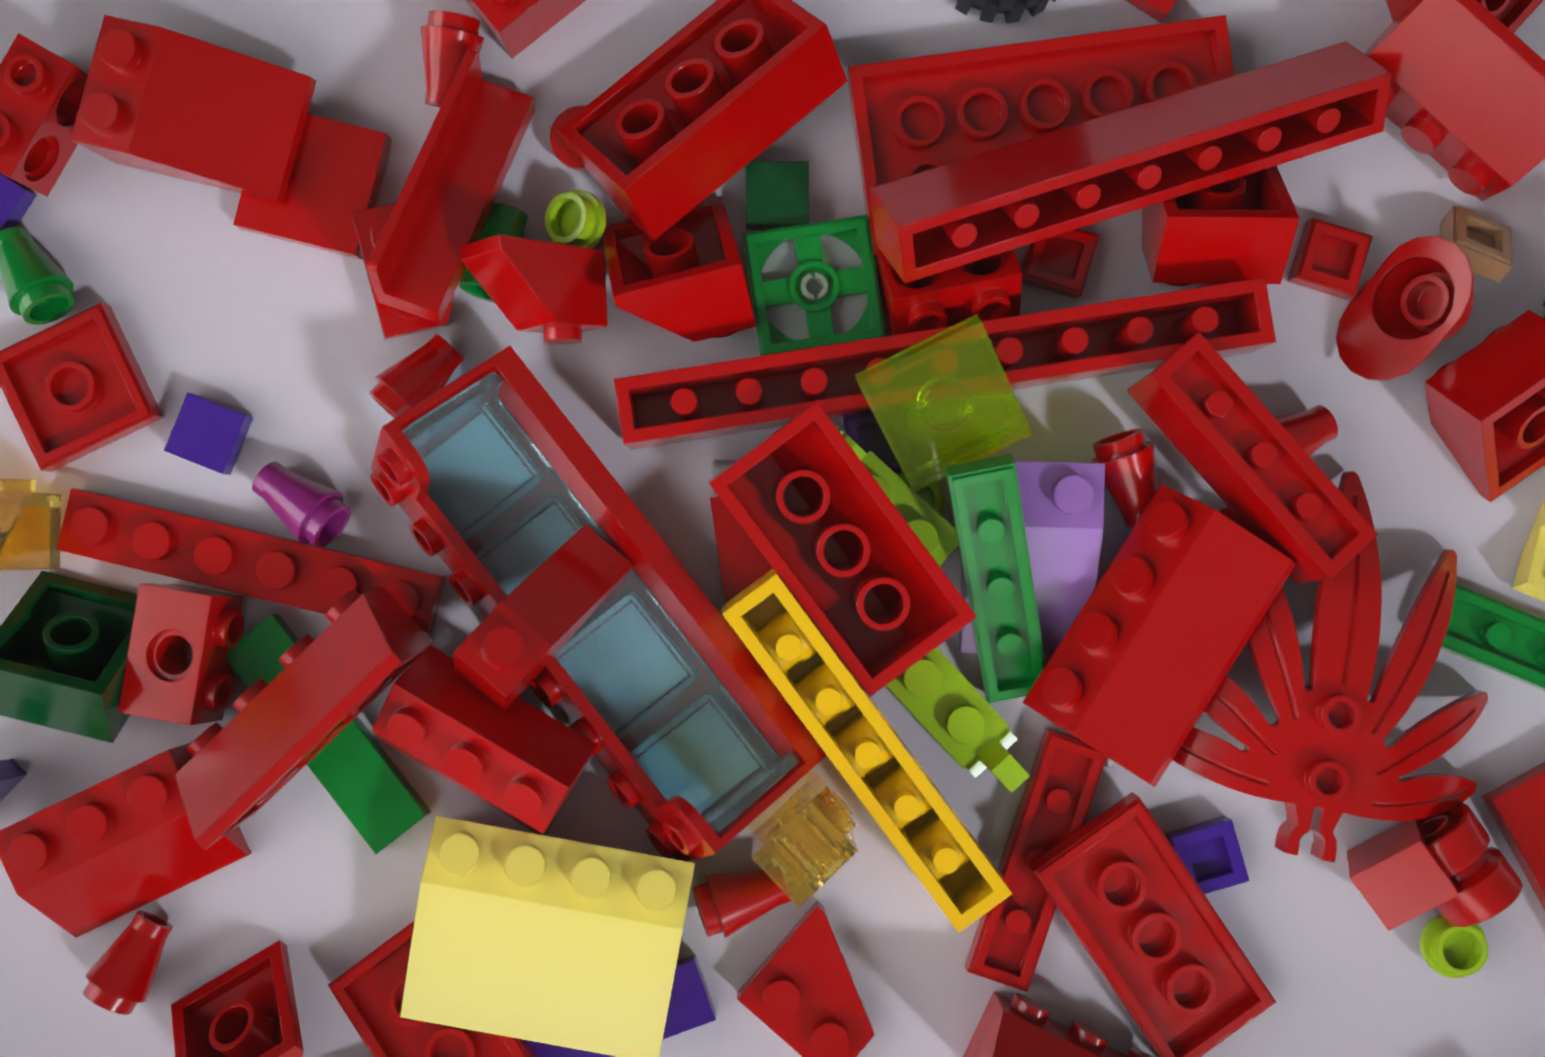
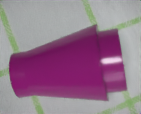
(305, 506)

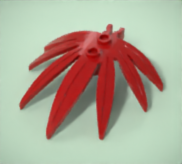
(1327, 737)

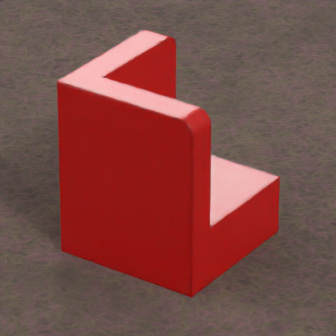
(1399, 874)

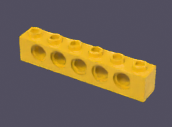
(866, 750)

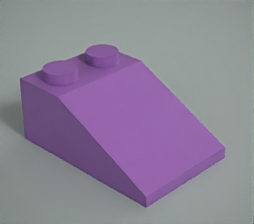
(1064, 542)

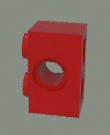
(156, 675)

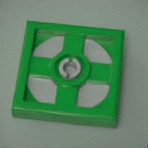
(813, 285)

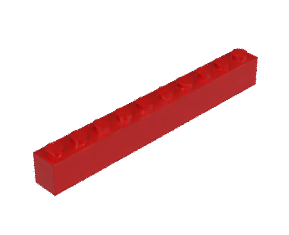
(1030, 347)

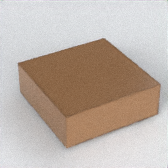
(1482, 240)

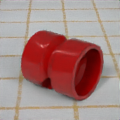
(1481, 873)

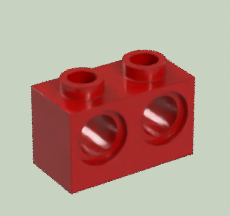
(37, 113)
(949, 297)

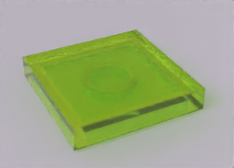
(944, 402)

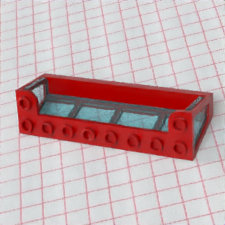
(656, 669)

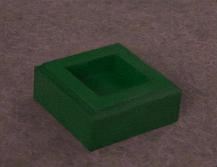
(777, 194)

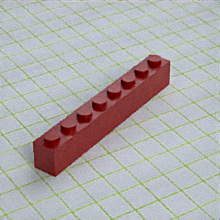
(1128, 160)

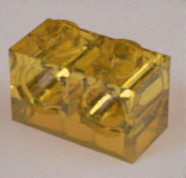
(805, 841)

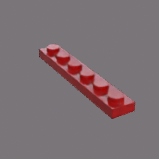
(237, 557)

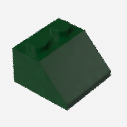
(67, 656)

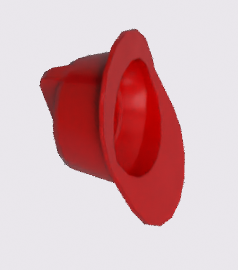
(1407, 309)

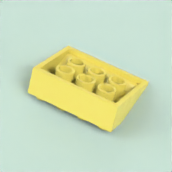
(546, 939)

